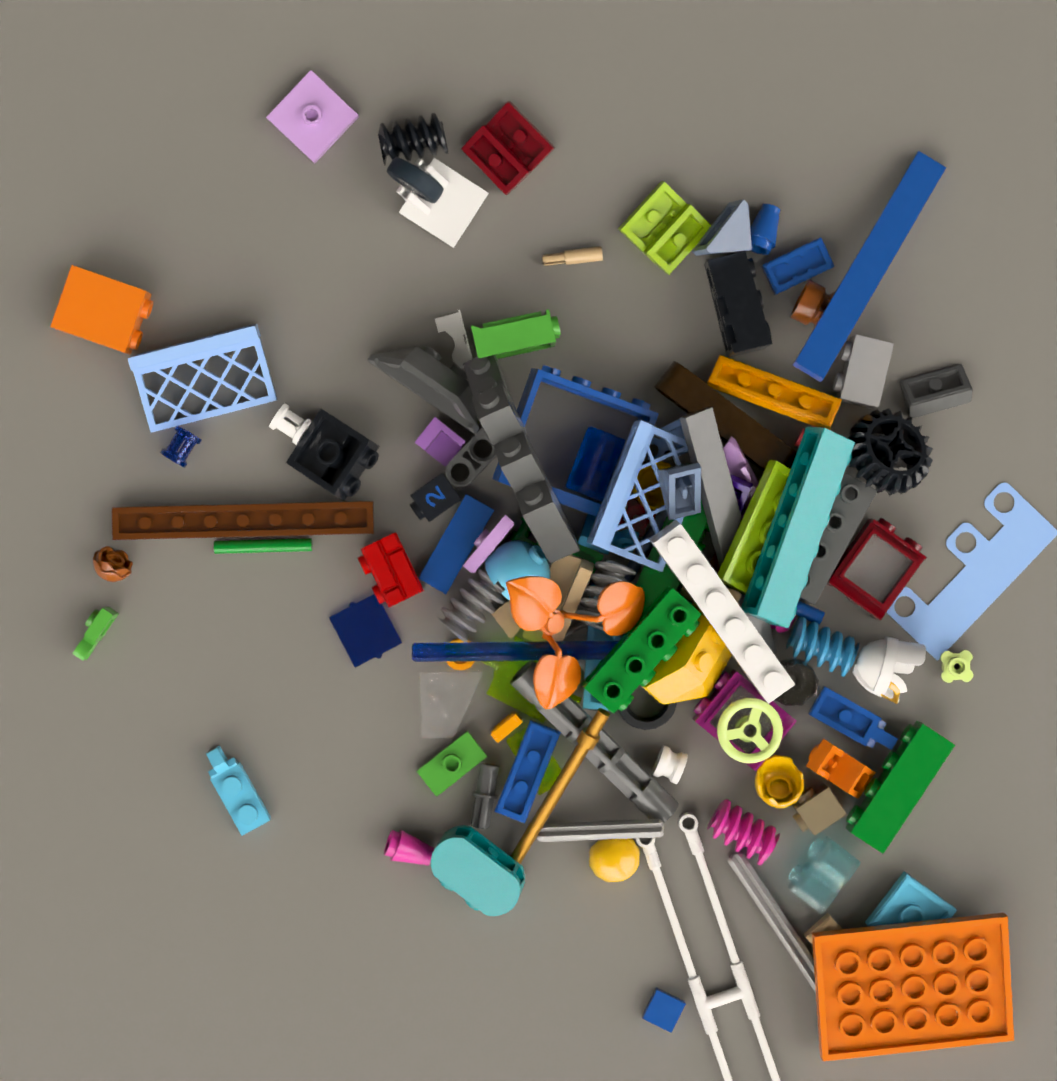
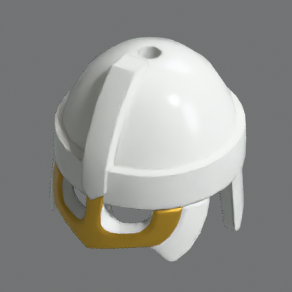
(881, 660)

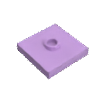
(312, 116)
(487, 543)

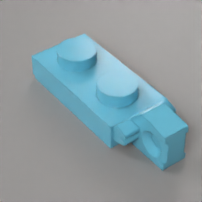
(237, 792)

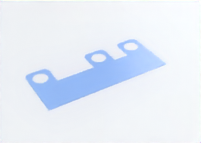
(983, 579)

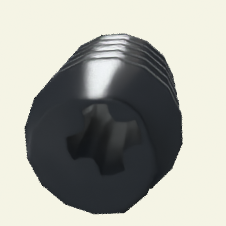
(412, 138)

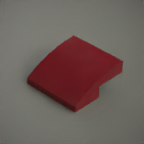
(508, 148)

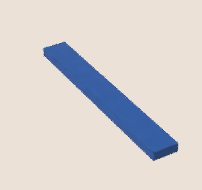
(869, 266)

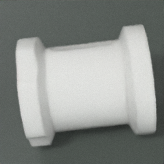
(290, 423)

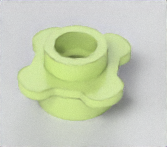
(950, 659)

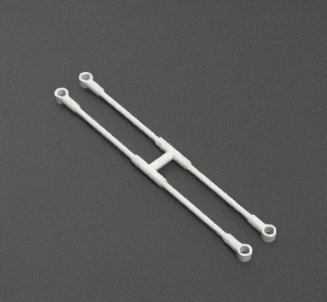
(743, 989)

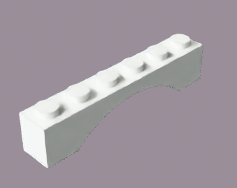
(722, 611)

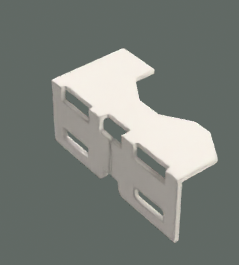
(453, 326)

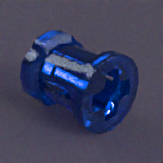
(181, 456)

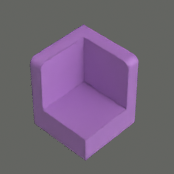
(440, 441)

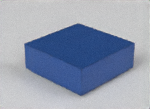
(663, 1010)

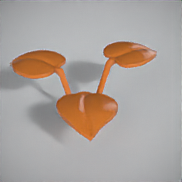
(534, 608)

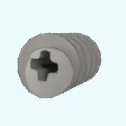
(610, 572)
(472, 606)

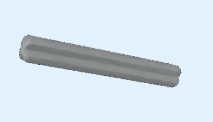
(601, 830)

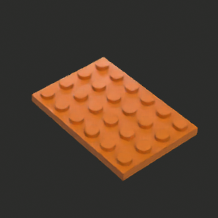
(913, 986)

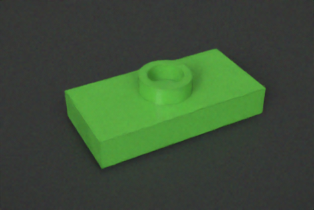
(452, 763)

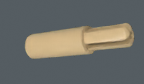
(574, 256)

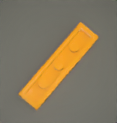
(774, 392)

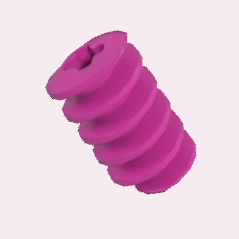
(743, 831)

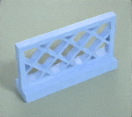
(195, 350)
(620, 489)

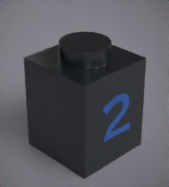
(434, 498)

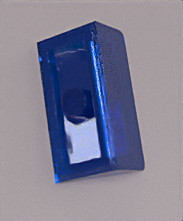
(595, 463)

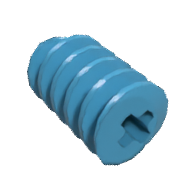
(823, 646)

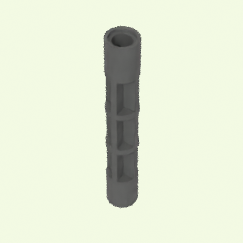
(607, 754)

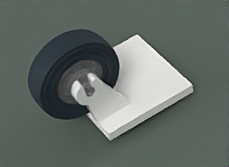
(436, 197)

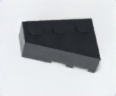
(738, 304)

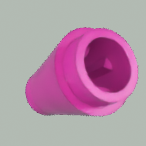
(408, 849)

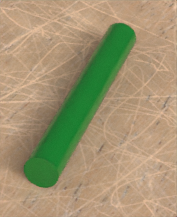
(262, 546)

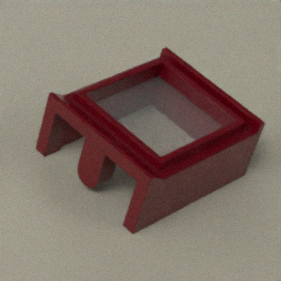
(876, 567)

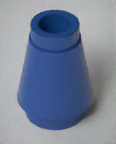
(765, 229)

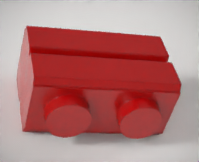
(390, 569)

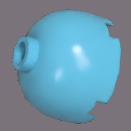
(514, 561)

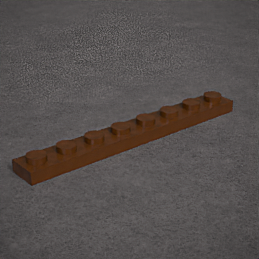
(243, 520)

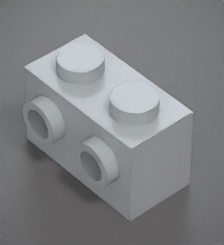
(863, 371)

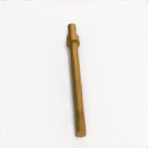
(586, 741)

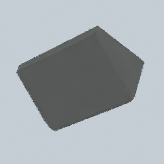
(936, 391)

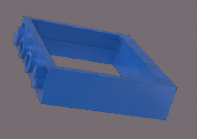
(581, 388)

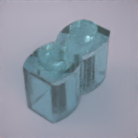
(822, 874)

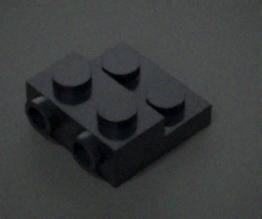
(333, 455)

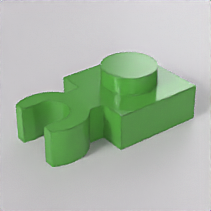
(98, 625)

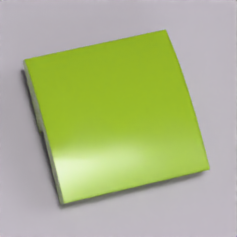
(665, 227)

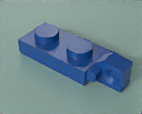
(850, 719)

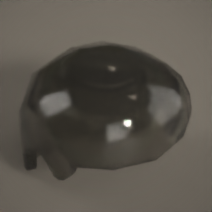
(805, 682)

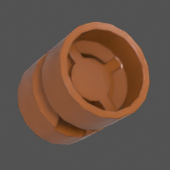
(809, 302)

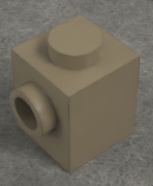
(817, 809)

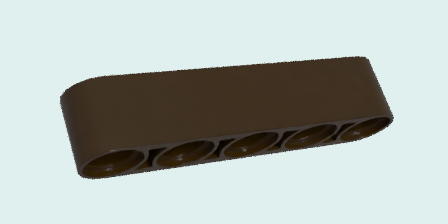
(693, 394)

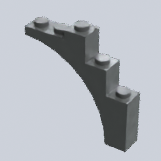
(518, 459)

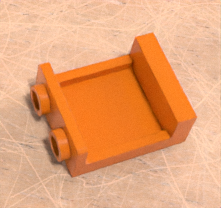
(102, 310)

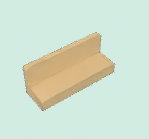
(572, 578)

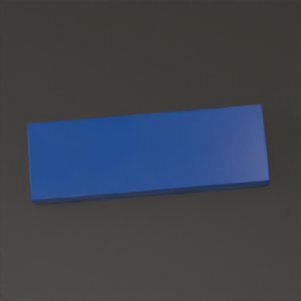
(456, 544)
(527, 771)

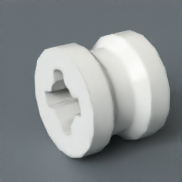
(669, 764)

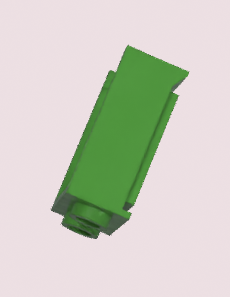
(516, 335)

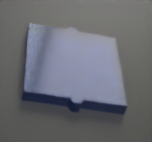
(365, 630)

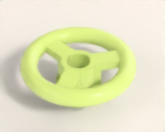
(738, 732)

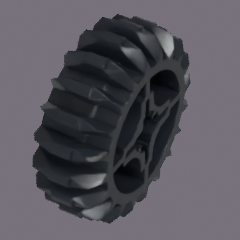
(879, 455)

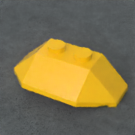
(693, 666)

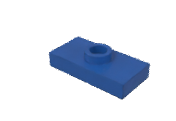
(797, 266)

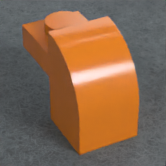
(840, 768)

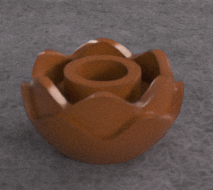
(112, 564)

